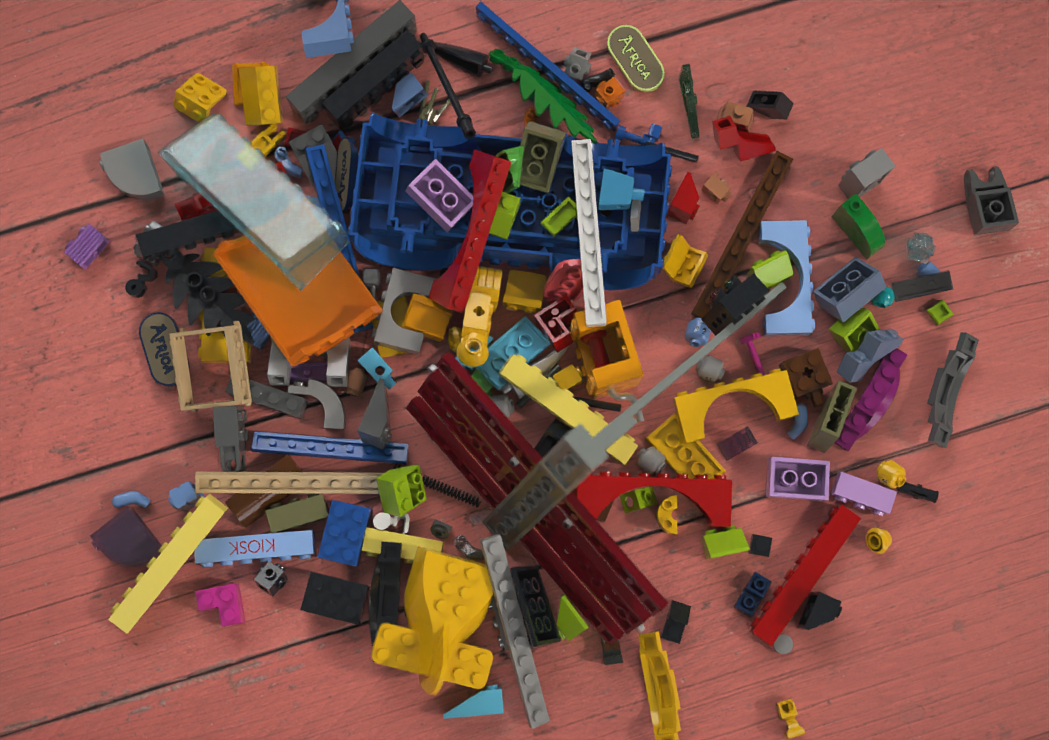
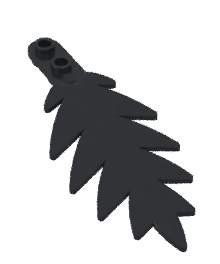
(205, 291)

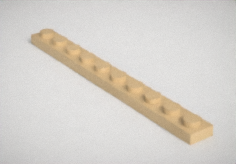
(286, 482)

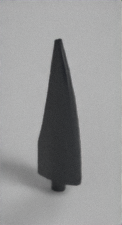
(464, 58)

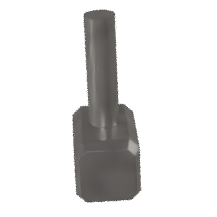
(372, 281)

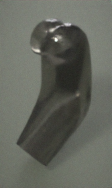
(467, 549)

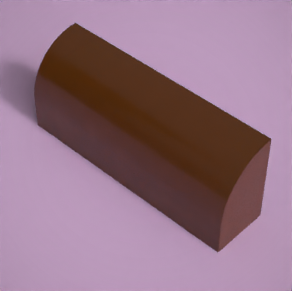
(251, 506)

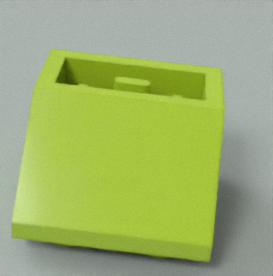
(773, 270)
(401, 490)

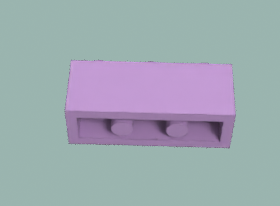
(863, 494)

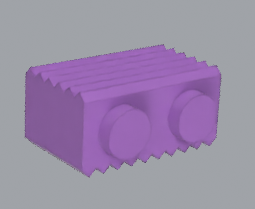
(86, 246)

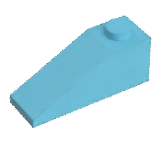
(484, 702)

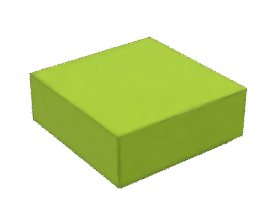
(939, 312)

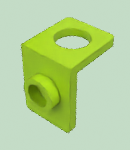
(641, 499)

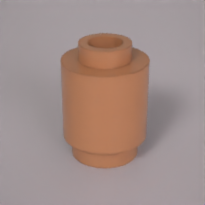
(356, 382)

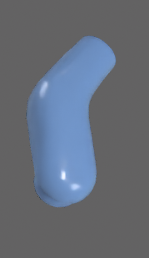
(291, 169)
(800, 422)
(130, 497)

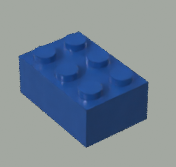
(344, 533)

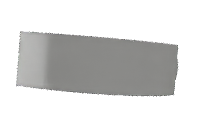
(332, 403)

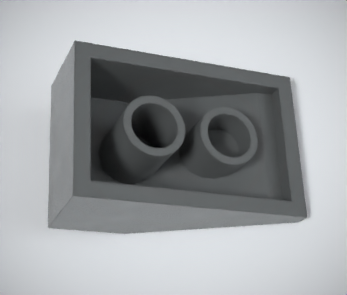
(312, 138)
(376, 422)

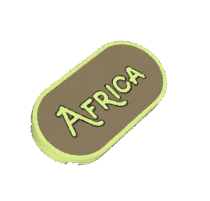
(635, 58)

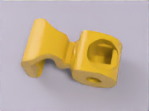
(787, 711)

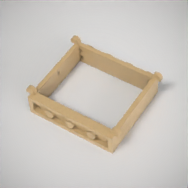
(237, 365)

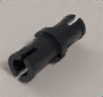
(918, 491)

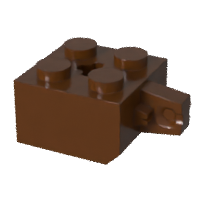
(818, 377)

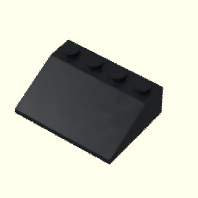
(534, 606)

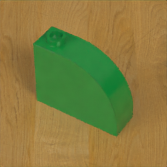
(860, 226)

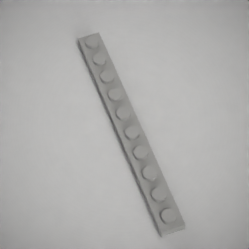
(514, 630)

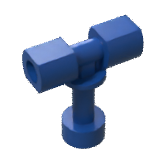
(652, 136)

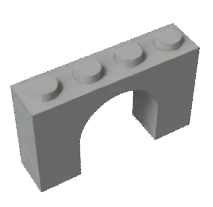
(388, 332)
(337, 365)

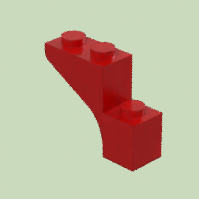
(746, 144)

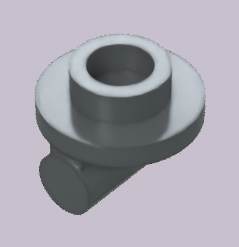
(440, 529)

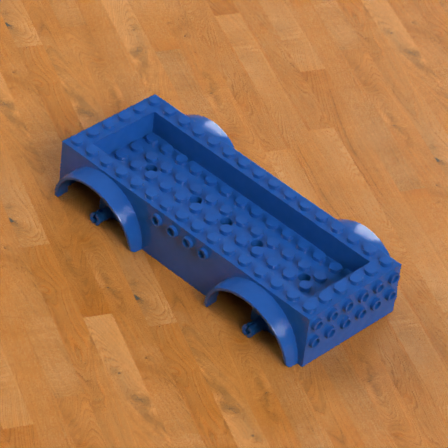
(401, 235)

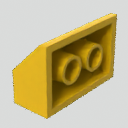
(261, 95)

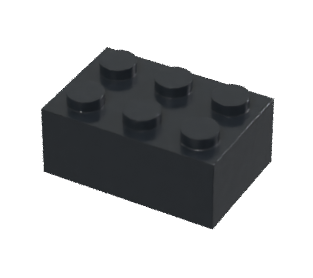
(335, 598)

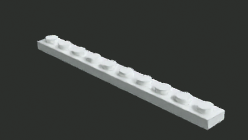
(588, 233)

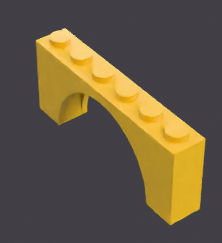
(214, 347)
(771, 388)

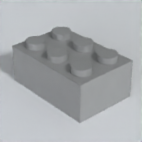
(866, 174)

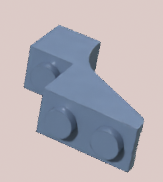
(873, 347)

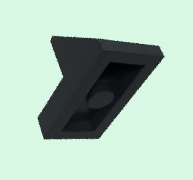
(675, 621)

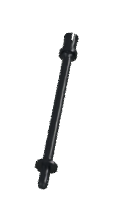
(463, 120)

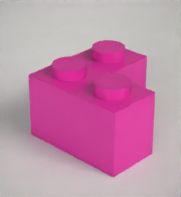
(225, 598)

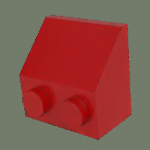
(684, 203)

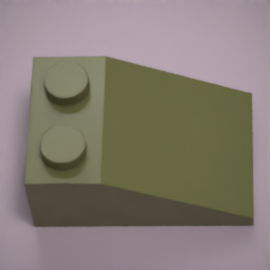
(540, 155)

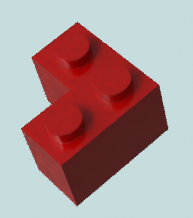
(554, 321)

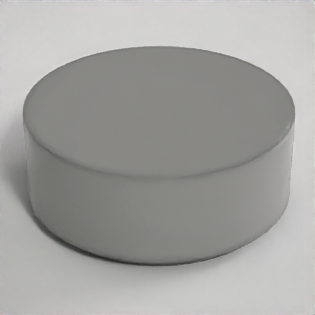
(783, 644)

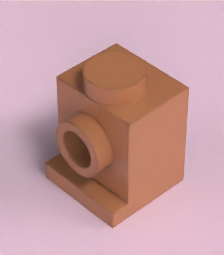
(716, 189)

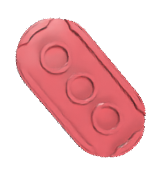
(564, 280)

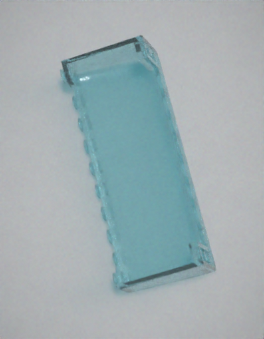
(256, 198)

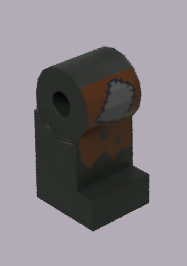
(611, 653)

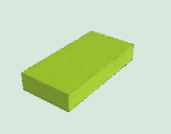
(560, 217)

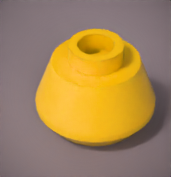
(454, 337)
(878, 540)

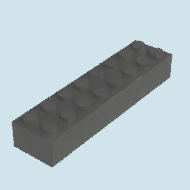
(308, 96)

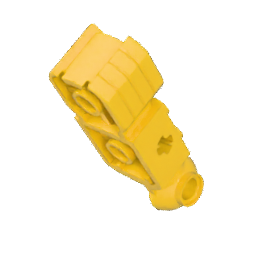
(477, 316)

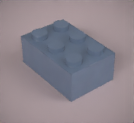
(849, 289)

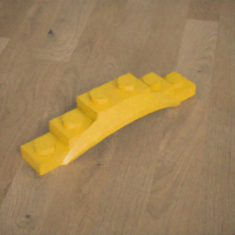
(660, 687)

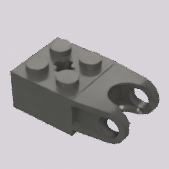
(989, 202)
(231, 436)

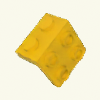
(198, 97)
(683, 262)
(524, 291)

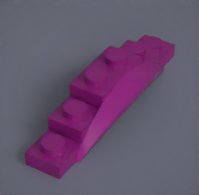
(874, 400)

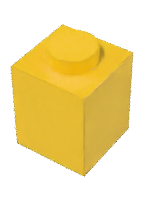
(568, 377)

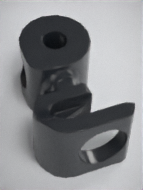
(137, 287)

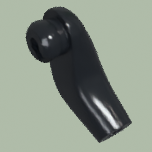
(594, 80)

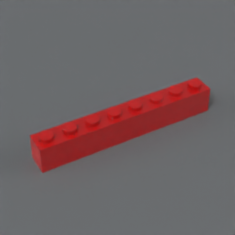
(804, 575)

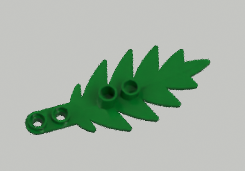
(545, 96)

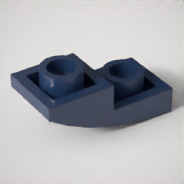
(752, 594)

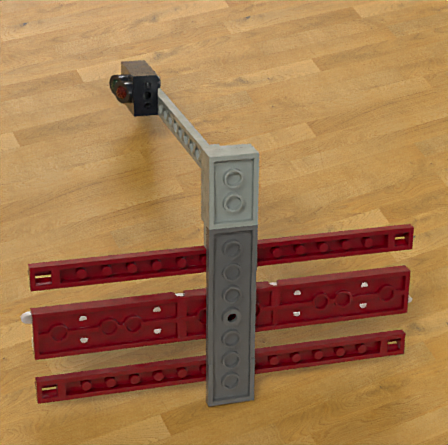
(542, 487)

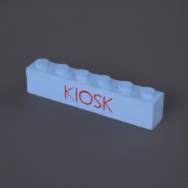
(255, 547)

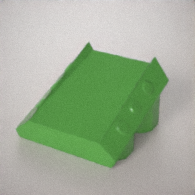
(514, 155)

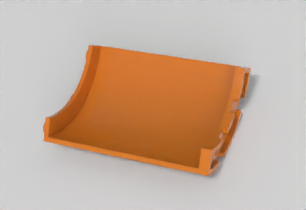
(295, 319)

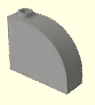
(133, 170)

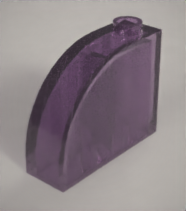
(127, 539)

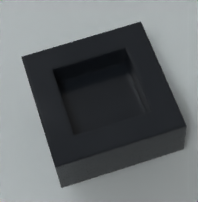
(760, 545)

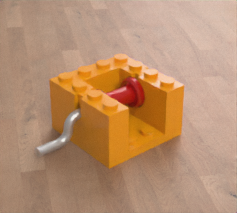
(608, 355)

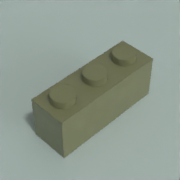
(297, 513)

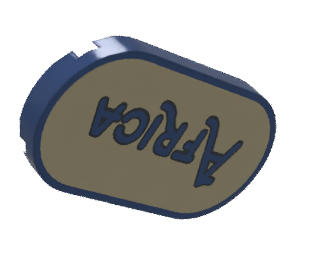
(346, 172)
(155, 340)

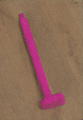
(748, 340)

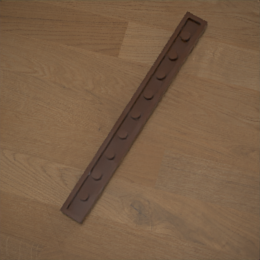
(745, 230)

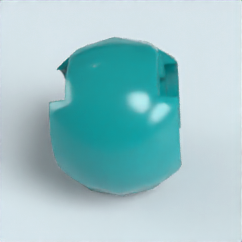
(884, 298)

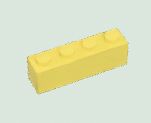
(374, 537)

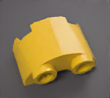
(664, 517)

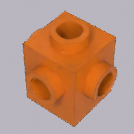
(609, 93)

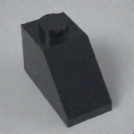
(771, 104)

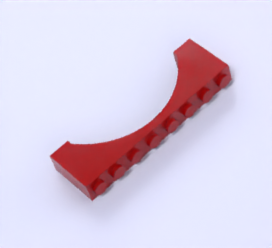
(488, 183)
(710, 496)

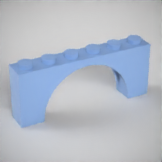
(793, 238)

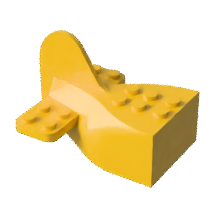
(443, 607)

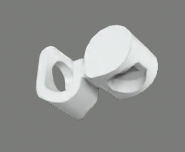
(383, 520)

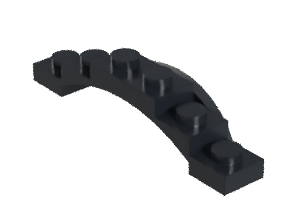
(385, 588)

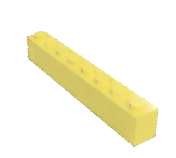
(562, 404)
(168, 563)

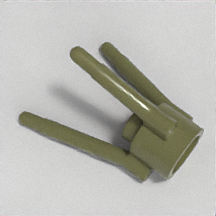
(428, 112)

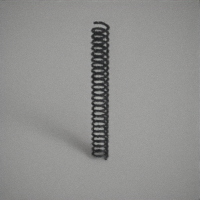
(473, 502)

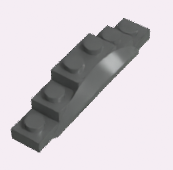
(946, 389)

